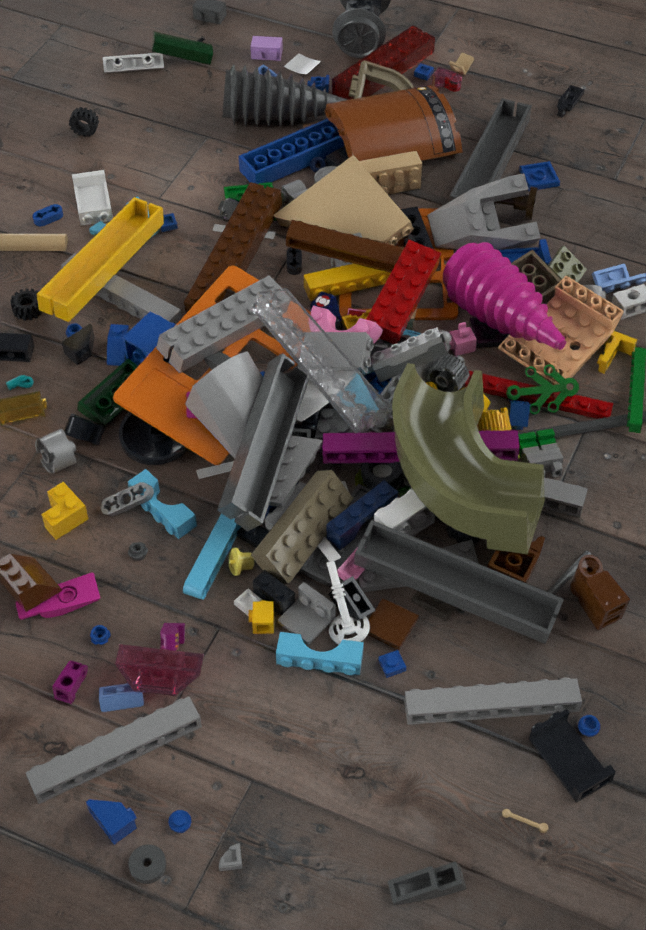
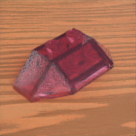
(158, 669)

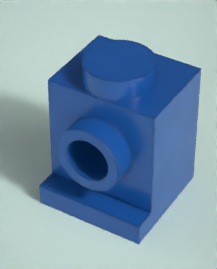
(320, 82)

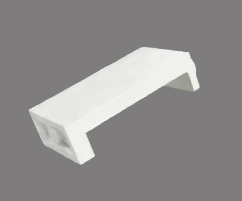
(92, 197)

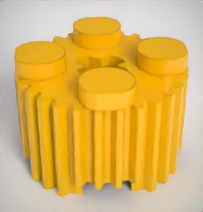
(494, 420)

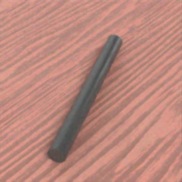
(566, 576)

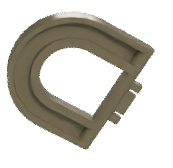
(377, 74)

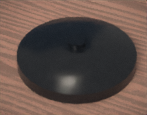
(146, 443)

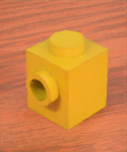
(262, 617)

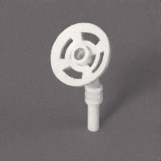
(347, 622)

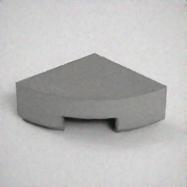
(231, 859)

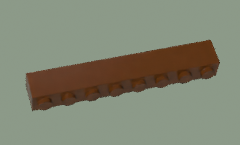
(342, 246)

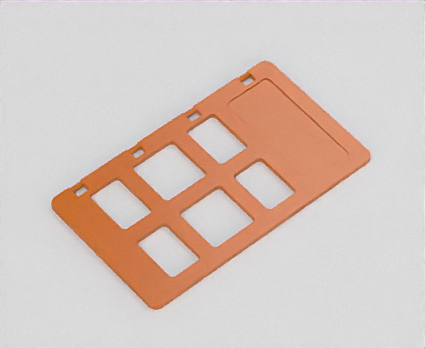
(159, 391)

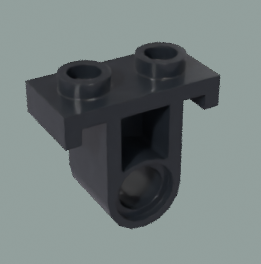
(84, 429)

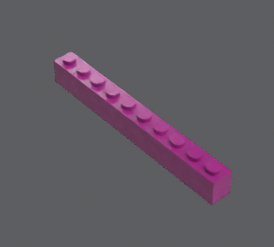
(381, 446)

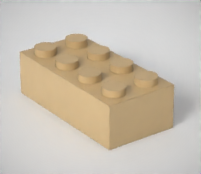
(396, 172)

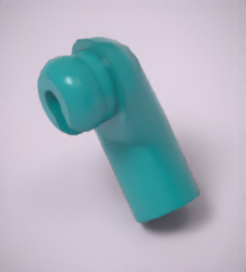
(21, 381)

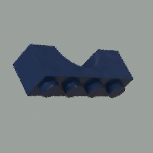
(346, 525)

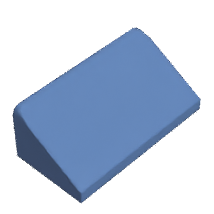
(119, 697)

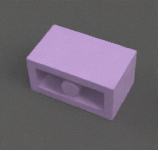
(266, 48)

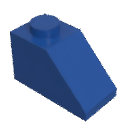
(115, 345)
(519, 414)
(112, 818)

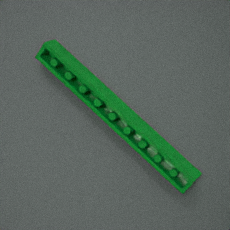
(637, 390)

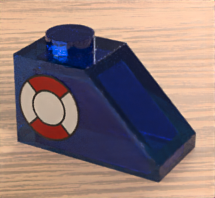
(328, 302)

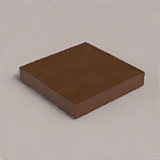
(391, 623)

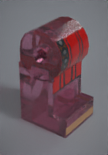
(447, 79)

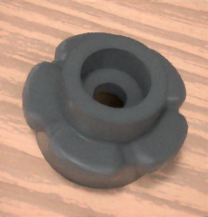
(140, 554)

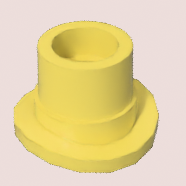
(240, 561)

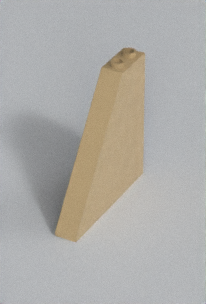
(351, 204)

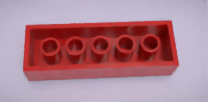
(404, 290)

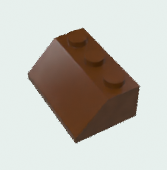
(27, 580)

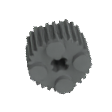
(448, 373)

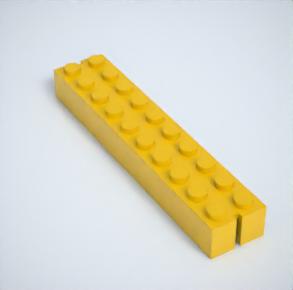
(100, 259)

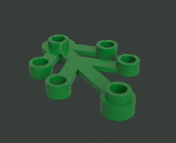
(545, 389)

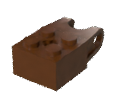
(517, 565)

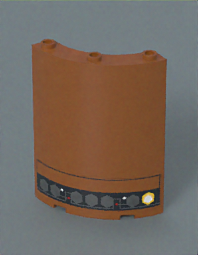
(397, 124)

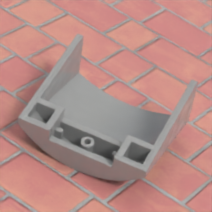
(226, 399)

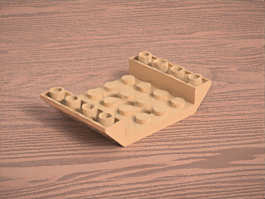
(581, 318)

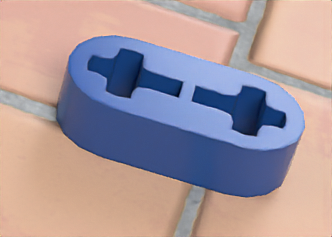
(48, 215)

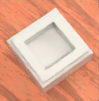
(245, 601)

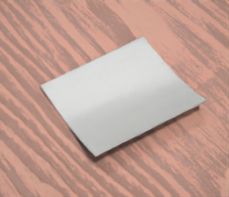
(301, 64)

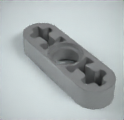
(118, 498)

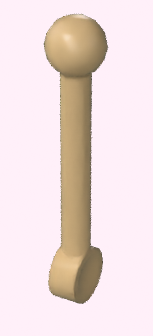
(543, 827)

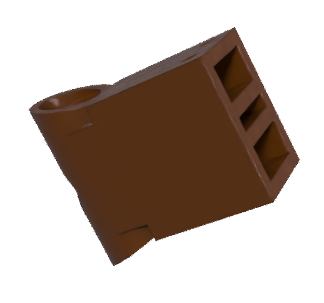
(598, 592)

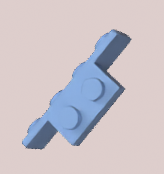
(616, 277)

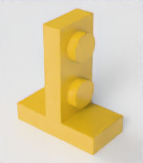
(615, 343)

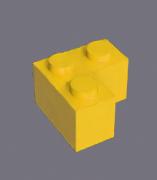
(66, 511)

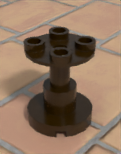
(522, 203)

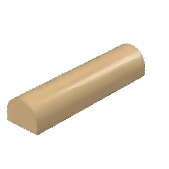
(33, 242)

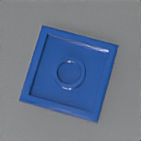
(540, 175)

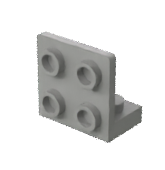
(308, 614)

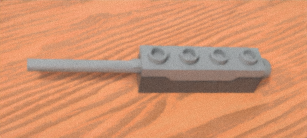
(414, 350)

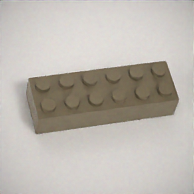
(302, 526)

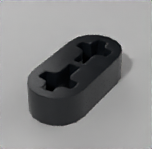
(294, 260)

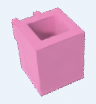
(462, 340)

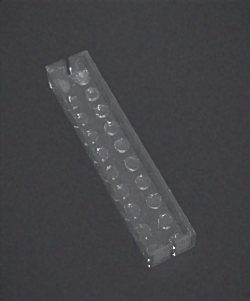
(321, 360)

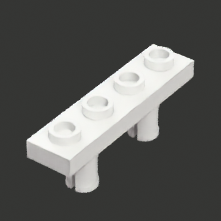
(133, 62)

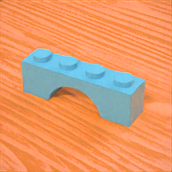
(176, 518)
(344, 658)

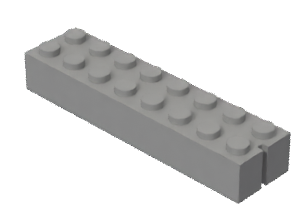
(213, 327)

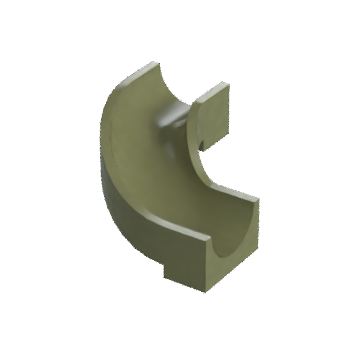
(456, 470)

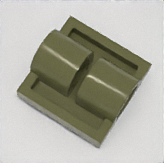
(566, 264)

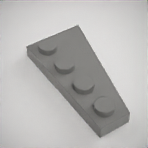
(298, 456)

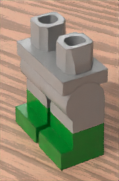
(541, 450)

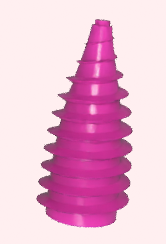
(499, 294)

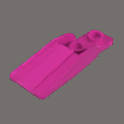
(74, 595)

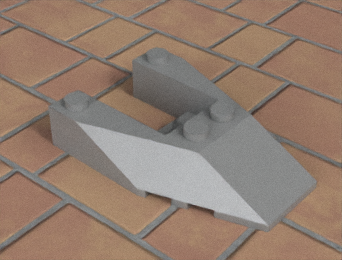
(475, 220)

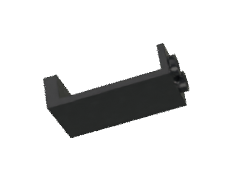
(569, 756)

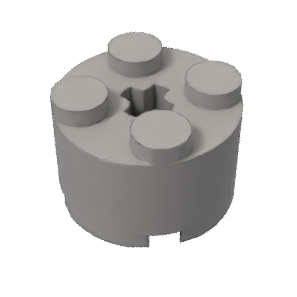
(56, 451)

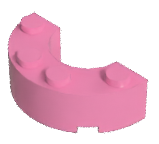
(327, 323)

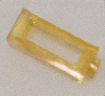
(22, 407)

